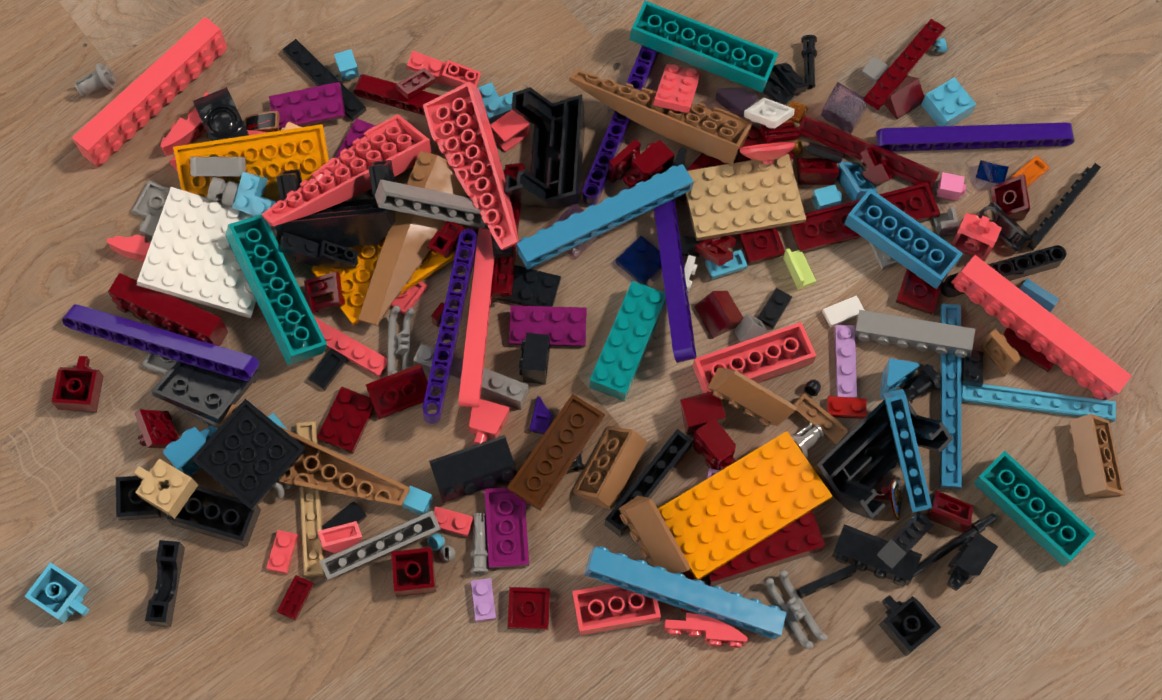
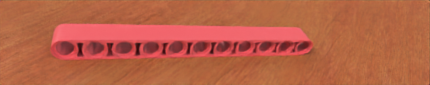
(477, 322)

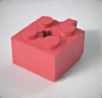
(976, 236)

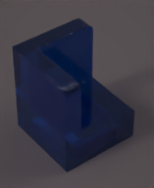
(992, 172)

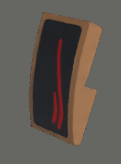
(263, 121)

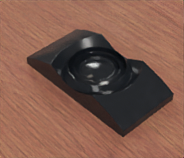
(220, 116)

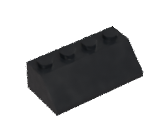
(473, 468)
(862, 550)

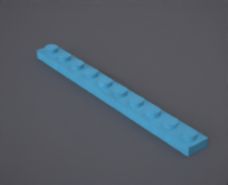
(951, 405)

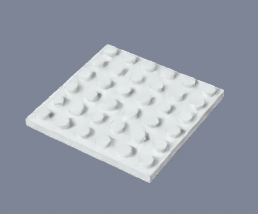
(193, 256)

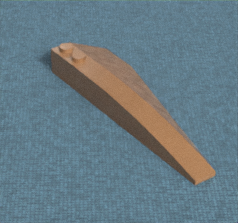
(703, 129)
(408, 239)
(334, 473)

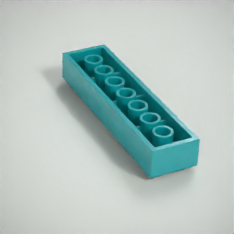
(703, 46)
(275, 289)

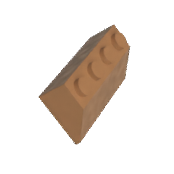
(750, 397)
(1096, 456)
(610, 467)
(653, 535)

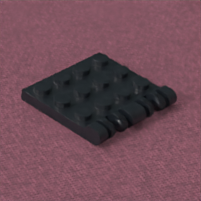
(201, 390)

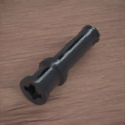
(809, 54)

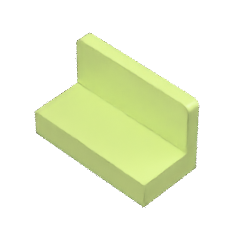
(799, 269)

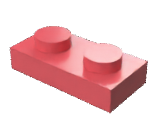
(453, 521)
(282, 552)

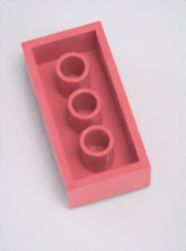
(612, 608)

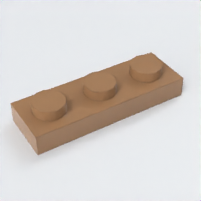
(813, 413)

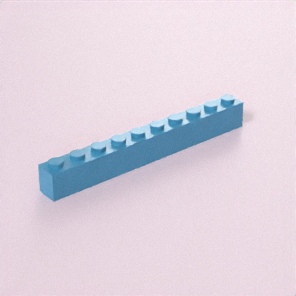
(604, 216)
(685, 593)

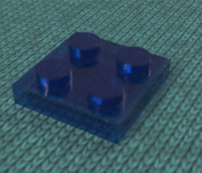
(640, 260)

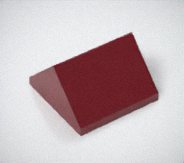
(906, 97)
(816, 171)
(1012, 197)
(718, 313)
(701, 409)
(950, 512)

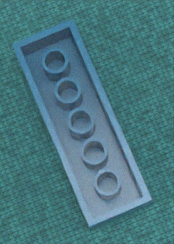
(903, 238)

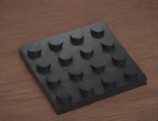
(248, 454)

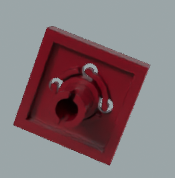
(156, 428)

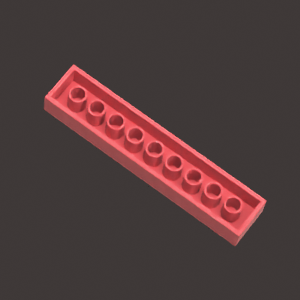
(150, 92)
(1040, 329)

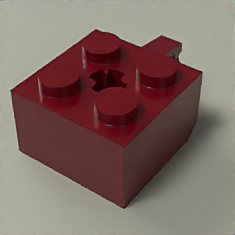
(654, 160)
(77, 387)
(714, 445)

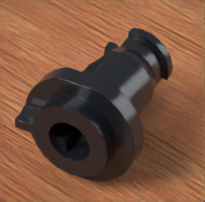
(921, 382)

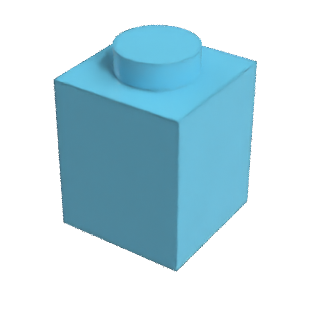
(346, 65)
(826, 197)
(417, 501)

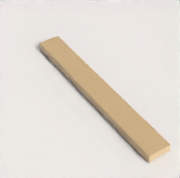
(311, 514)

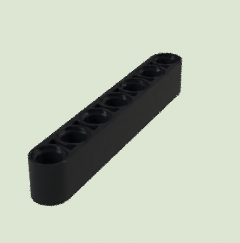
(1013, 271)

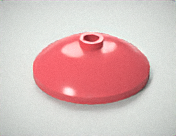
(768, 151)

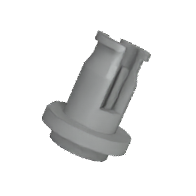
(96, 80)
(807, 437)

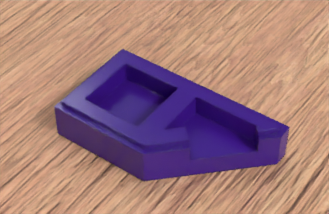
(541, 418)

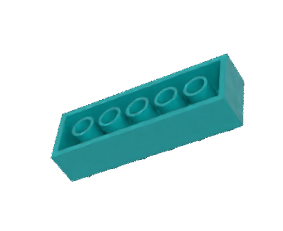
(628, 341)
(1034, 508)

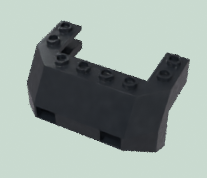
(555, 151)
(346, 223)
(869, 455)

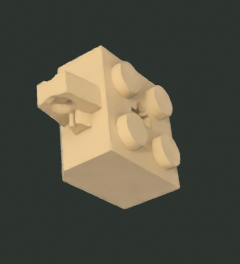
(157, 480)

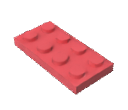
(677, 88)

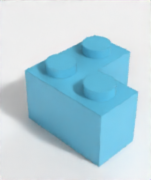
(495, 105)
(250, 195)

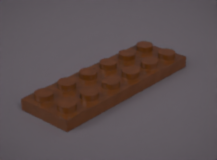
(556, 452)

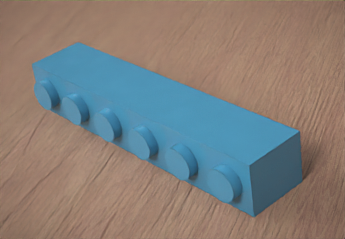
(907, 450)

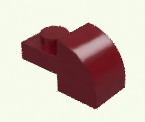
(876, 172)
(445, 240)

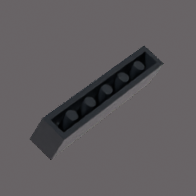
(651, 477)

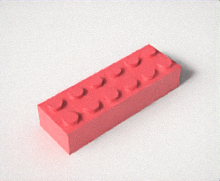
(759, 357)

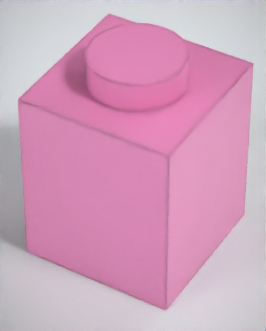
(951, 186)

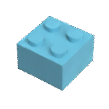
(948, 103)

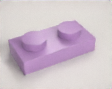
(483, 600)

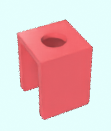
(510, 130)

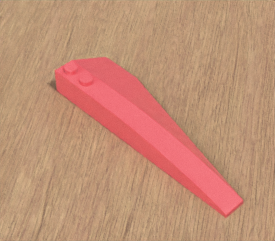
(466, 140)
(349, 173)

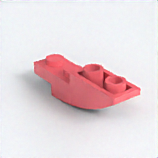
(445, 73)
(183, 132)
(130, 247)
(715, 631)

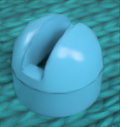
(942, 45)
(435, 541)

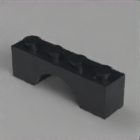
(905, 539)
(169, 565)

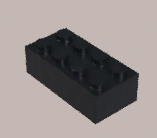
(217, 516)

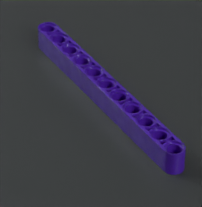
(617, 125)
(975, 137)
(675, 282)
(449, 332)
(161, 342)

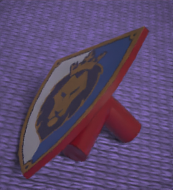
(895, 494)

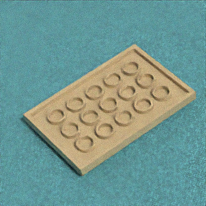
(743, 198)

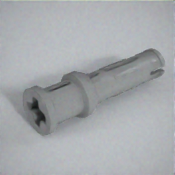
(479, 551)

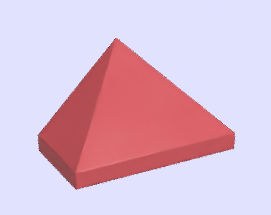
(340, 537)

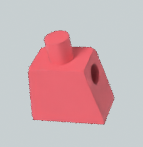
(487, 420)

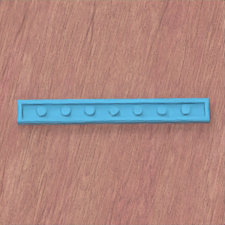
(1038, 401)

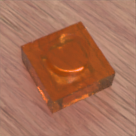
(800, 111)

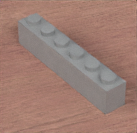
(428, 203)
(915, 333)
(493, 384)
(380, 544)

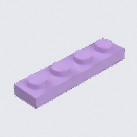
(845, 361)

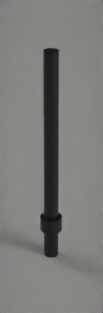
(978, 526)

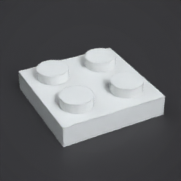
(769, 113)

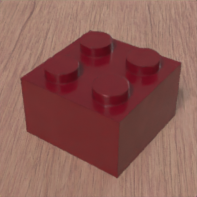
(413, 572)

